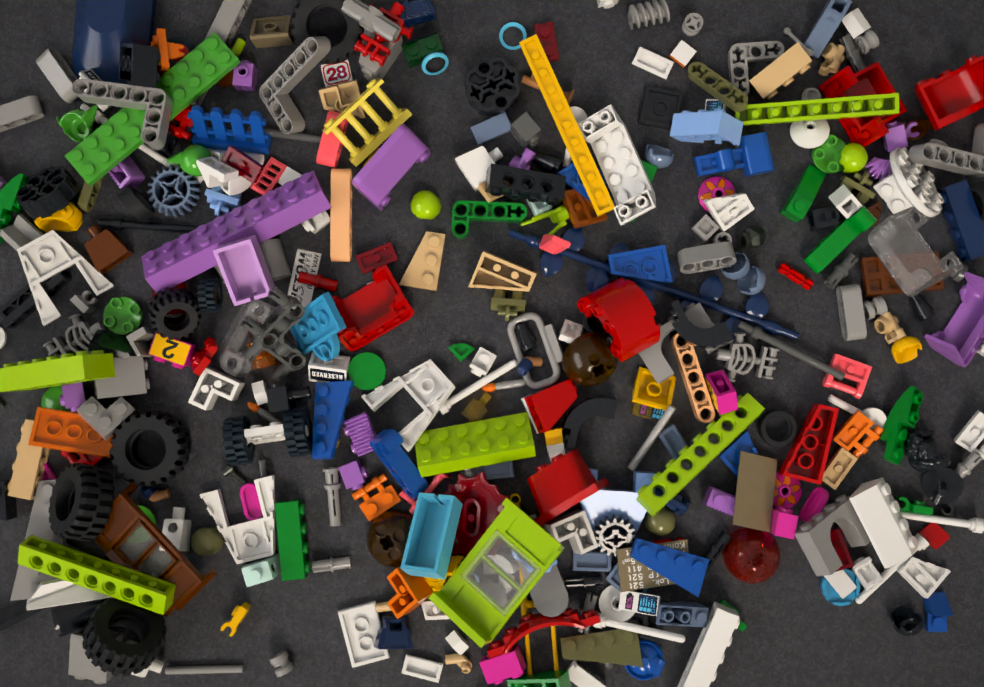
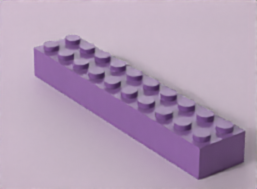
(262, 216)

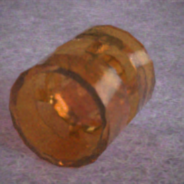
(263, 360)

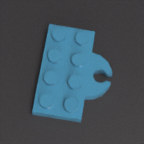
(319, 328)

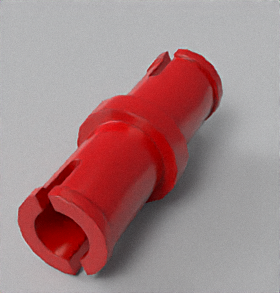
(318, 281)

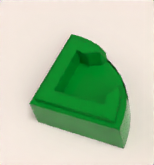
(461, 350)

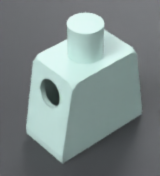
(261, 571)

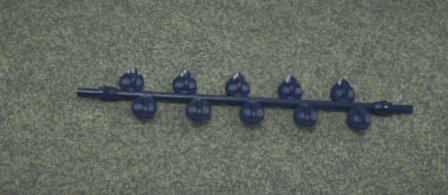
(709, 291)

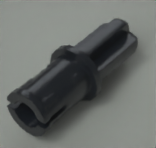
(584, 582)

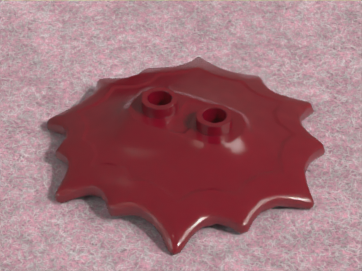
(480, 506)

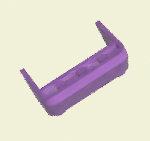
(390, 165)
(966, 328)

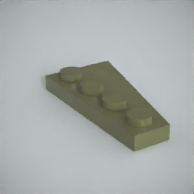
(605, 647)

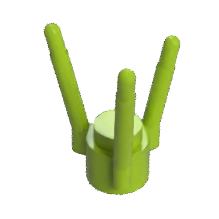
(556, 215)

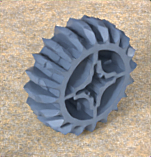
(169, 196)

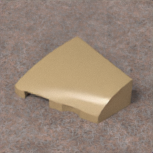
(340, 96)

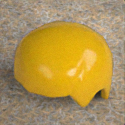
(905, 349)

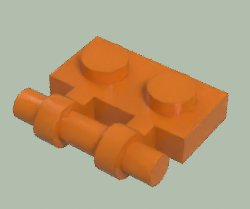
(853, 430)
(381, 501)

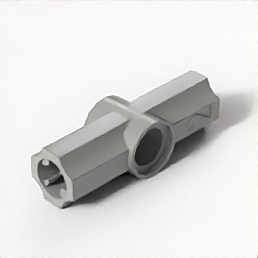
(371, 19)

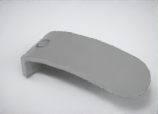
(550, 592)

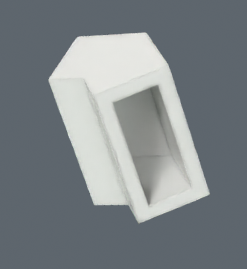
(856, 23)

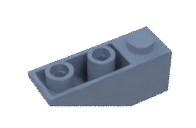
(826, 25)
(682, 614)

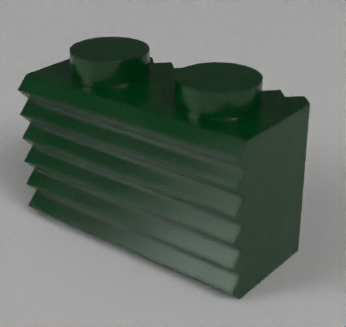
(420, 48)

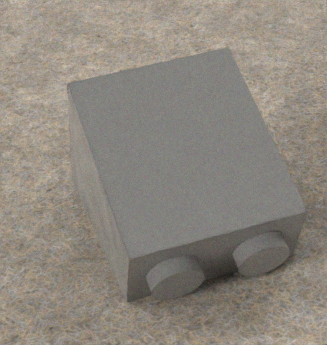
(372, 69)
(128, 381)
(80, 665)

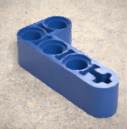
(398, 463)

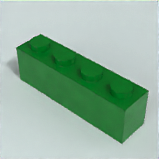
(291, 539)

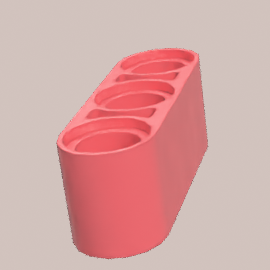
(330, 145)

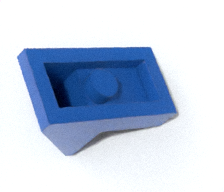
(936, 612)

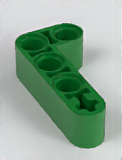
(489, 216)
(839, 238)

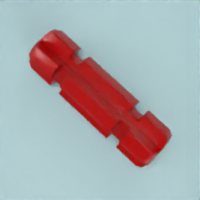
(795, 276)

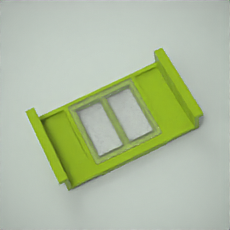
(497, 574)

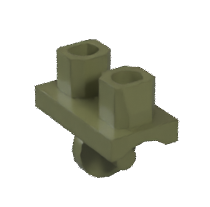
(863, 192)
(506, 306)

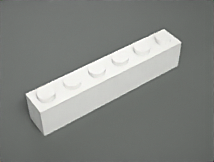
(710, 647)

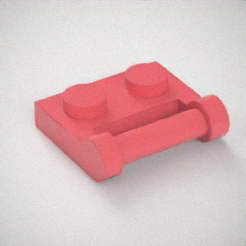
(853, 371)

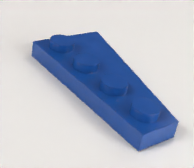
(329, 411)
(676, 565)

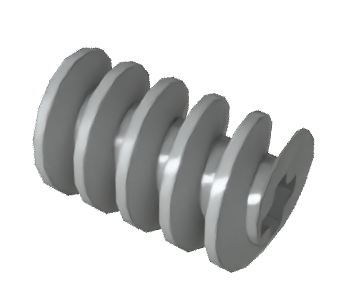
(648, 12)

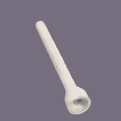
(477, 385)
(975, 524)
(922, 544)
(640, 629)

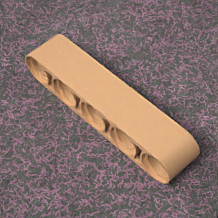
(341, 215)
(699, 384)

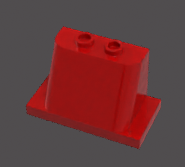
(865, 82)
(562, 485)

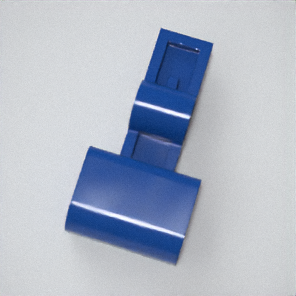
(752, 155)

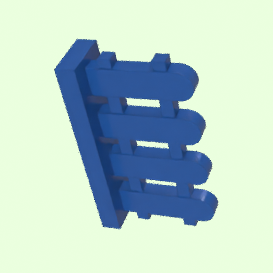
(221, 138)

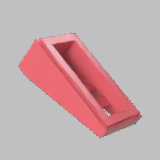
(256, 186)
(553, 244)

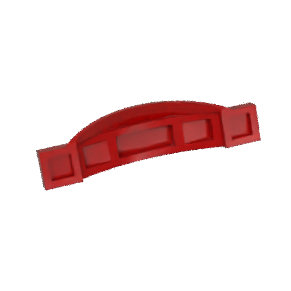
(537, 621)

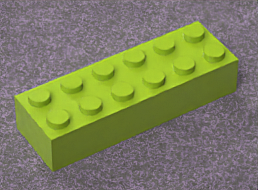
(56, 371)
(474, 444)

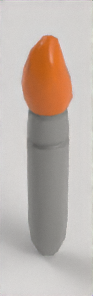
(504, 385)
(262, 412)

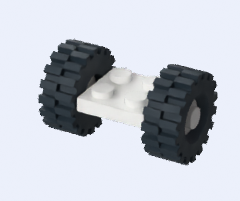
(241, 436)

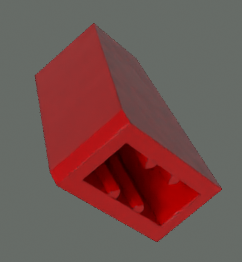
(551, 404)

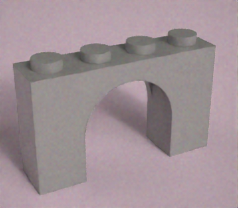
(653, 355)
(816, 540)

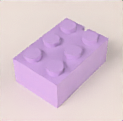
(244, 270)

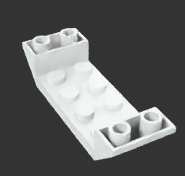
(619, 164)

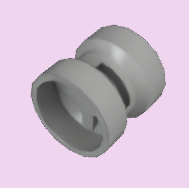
(874, 307)
(281, 663)

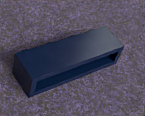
(963, 220)

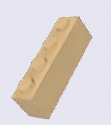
(28, 465)

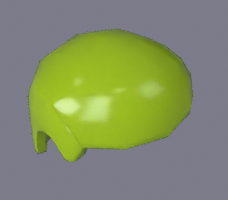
(853, 157)
(425, 205)

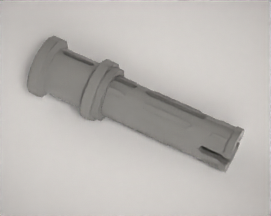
(335, 519)

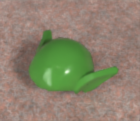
(78, 123)
(188, 158)

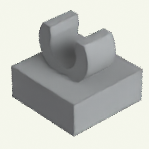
(83, 303)

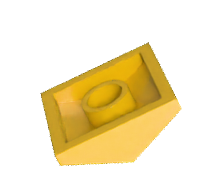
(649, 393)

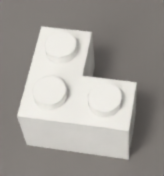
(214, 384)
(574, 527)

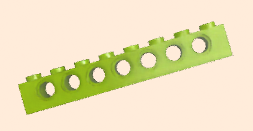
(820, 109)
(652, 503)
(96, 574)

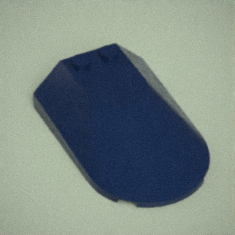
(101, 28)

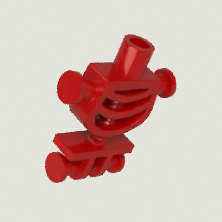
(393, 15)

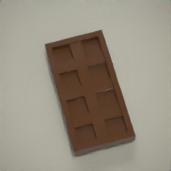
(880, 282)

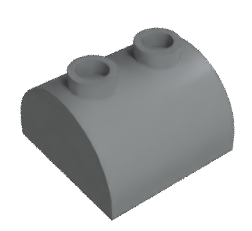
(275, 259)

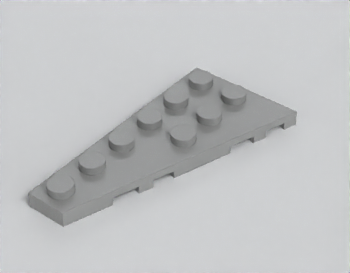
(28, 579)

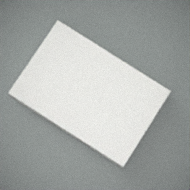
(360, 630)

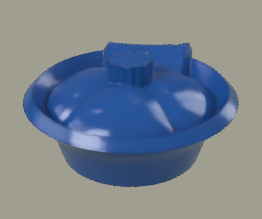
(652, 661)

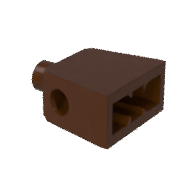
(106, 249)

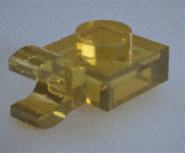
(475, 409)

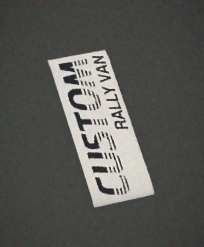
(309, 263)

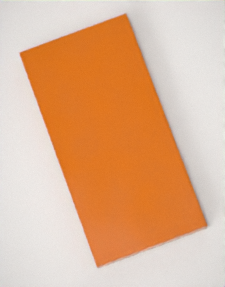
(67, 433)

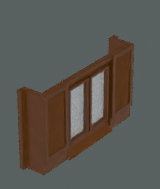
(141, 546)

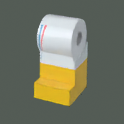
(554, 442)

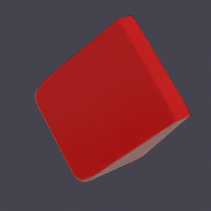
(934, 535)

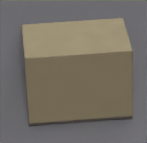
(271, 32)

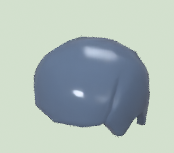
(658, 156)
(739, 269)
(752, 282)

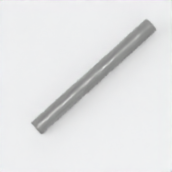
(651, 438)
(204, 669)

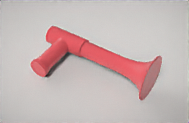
(437, 479)

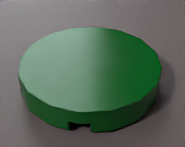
(367, 371)

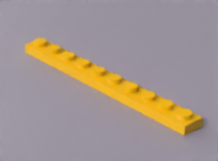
(567, 125)

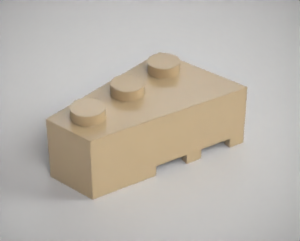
(781, 71)
(499, 273)

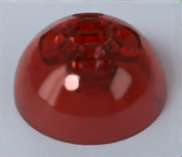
(744, 550)

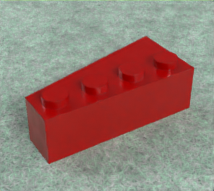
(811, 447)

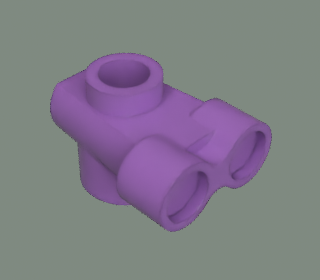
(523, 162)

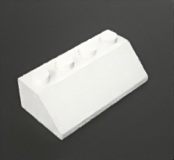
(883, 522)

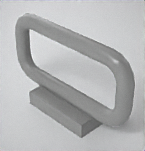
(551, 344)

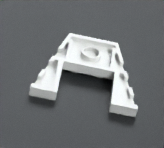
(48, 257)
(428, 388)
(250, 538)

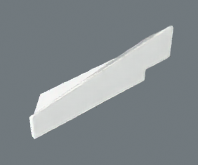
(61, 592)

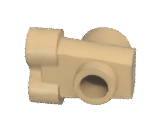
(833, 58)
(889, 326)

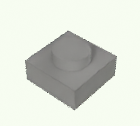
(705, 227)

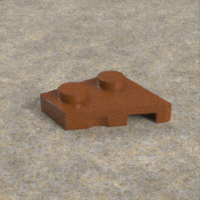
(581, 210)

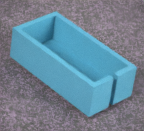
(431, 536)

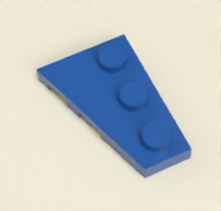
(642, 264)
(731, 454)

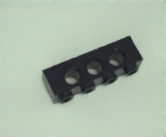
(533, 179)

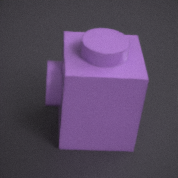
(245, 76)
(72, 396)
(353, 474)

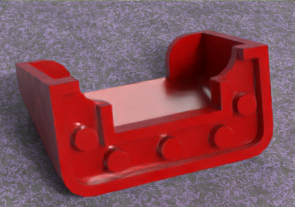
(373, 310)

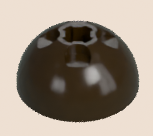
(589, 359)
(393, 527)

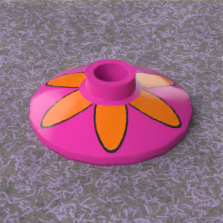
(711, 185)
(793, 491)

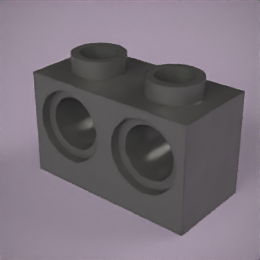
(526, 131)

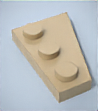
(426, 263)

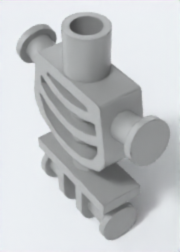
(80, 331)
(733, 356)

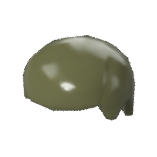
(661, 523)
(207, 541)

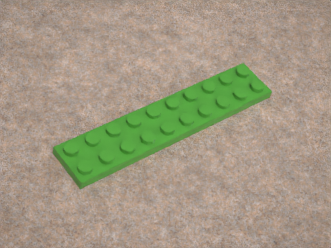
(122, 132)

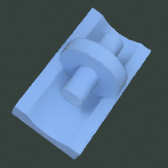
(222, 202)

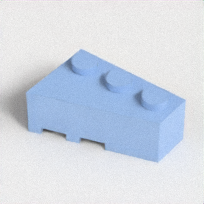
(706, 125)

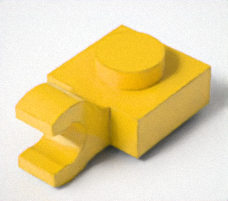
(238, 615)

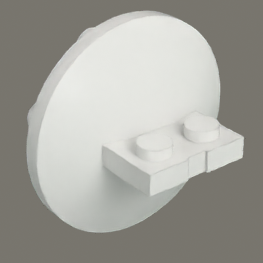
(909, 186)

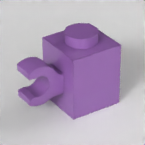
(898, 135)

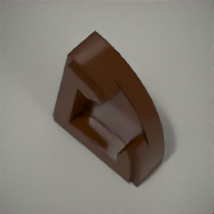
(875, 209)

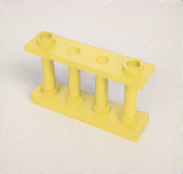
(385, 128)

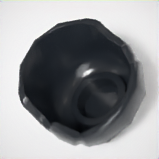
(906, 621)

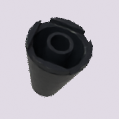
(73, 616)

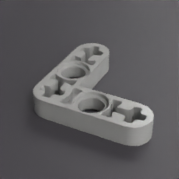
(746, 56)

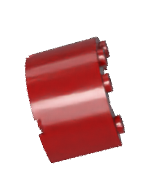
(953, 94)
(625, 315)

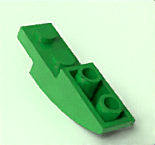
(9, 200)
(902, 416)

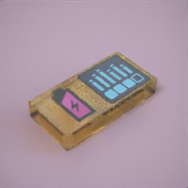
(647, 412)

